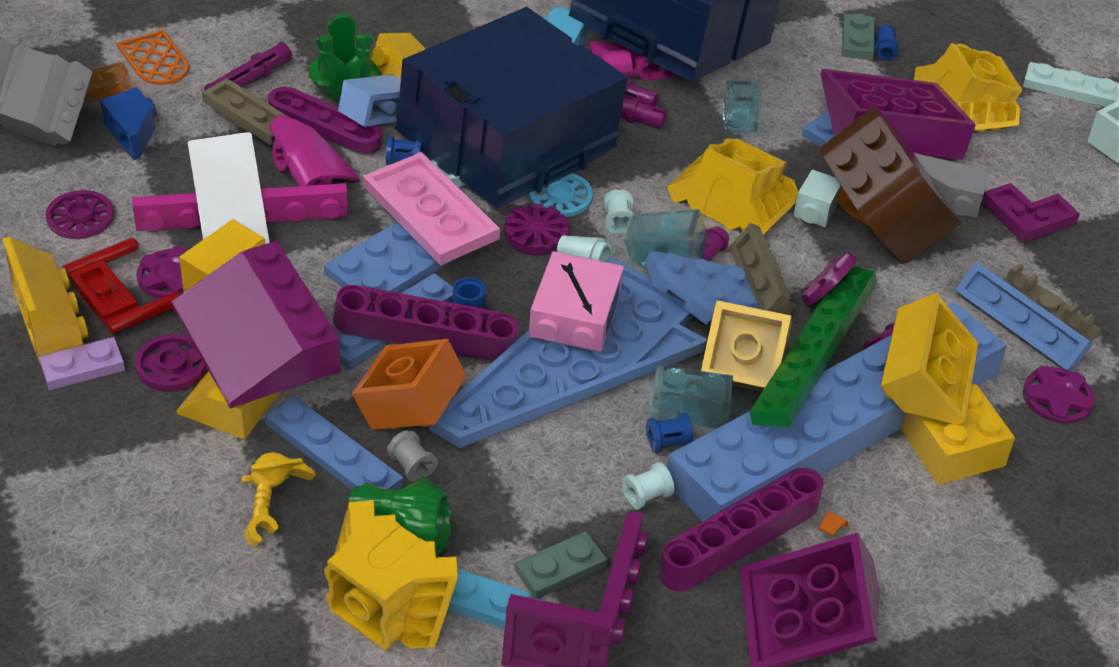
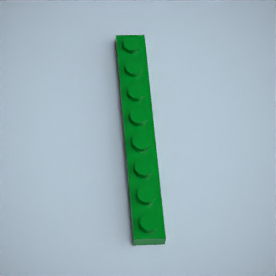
(812, 350)

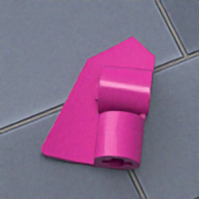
(629, 62)
(306, 154)

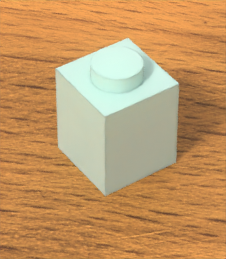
(818, 198)

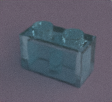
(666, 232)
(697, 393)

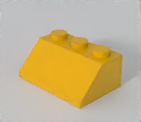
(43, 298)
(930, 361)
(209, 407)

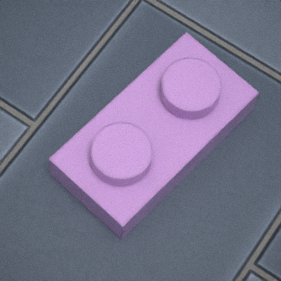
(81, 363)

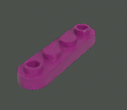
(326, 119)

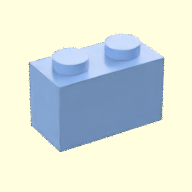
(371, 99)

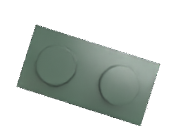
(858, 36)
(560, 565)

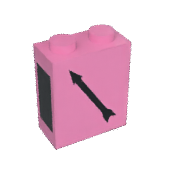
(576, 301)

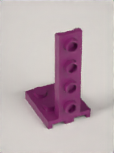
(567, 636)

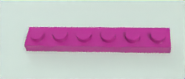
(279, 204)

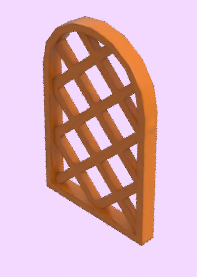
(138, 70)

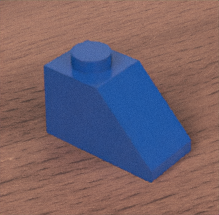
(130, 120)

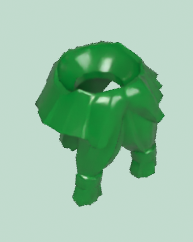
(340, 57)
(417, 507)

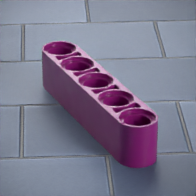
(418, 319)
(740, 529)

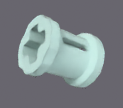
(618, 206)
(648, 485)

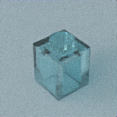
(741, 106)

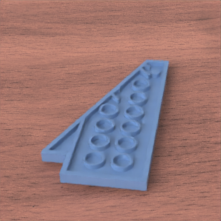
(547, 375)

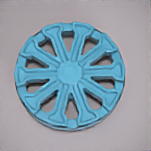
(564, 193)

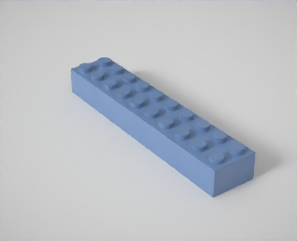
(835, 423)

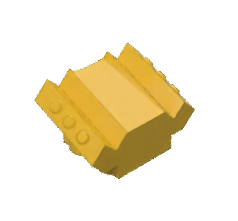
(978, 85)
(736, 186)
(388, 580)

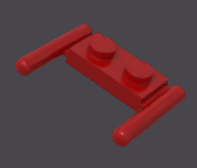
(106, 293)

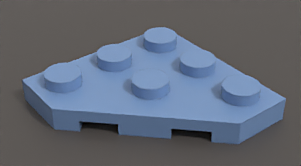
(700, 283)

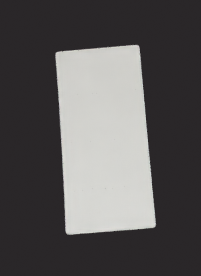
(227, 183)

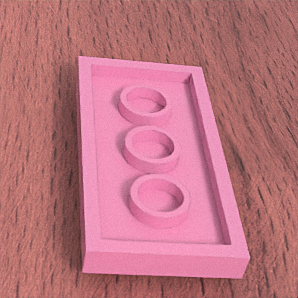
(431, 208)

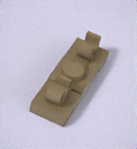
(242, 109)
(762, 271)
(1052, 303)

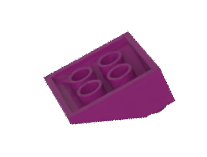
(810, 602)

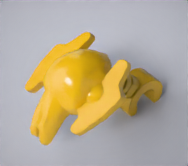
(267, 473)

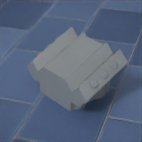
(40, 93)

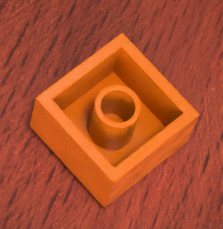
(409, 384)

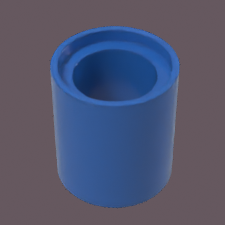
(469, 292)

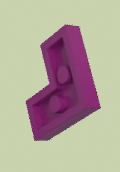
(1028, 218)

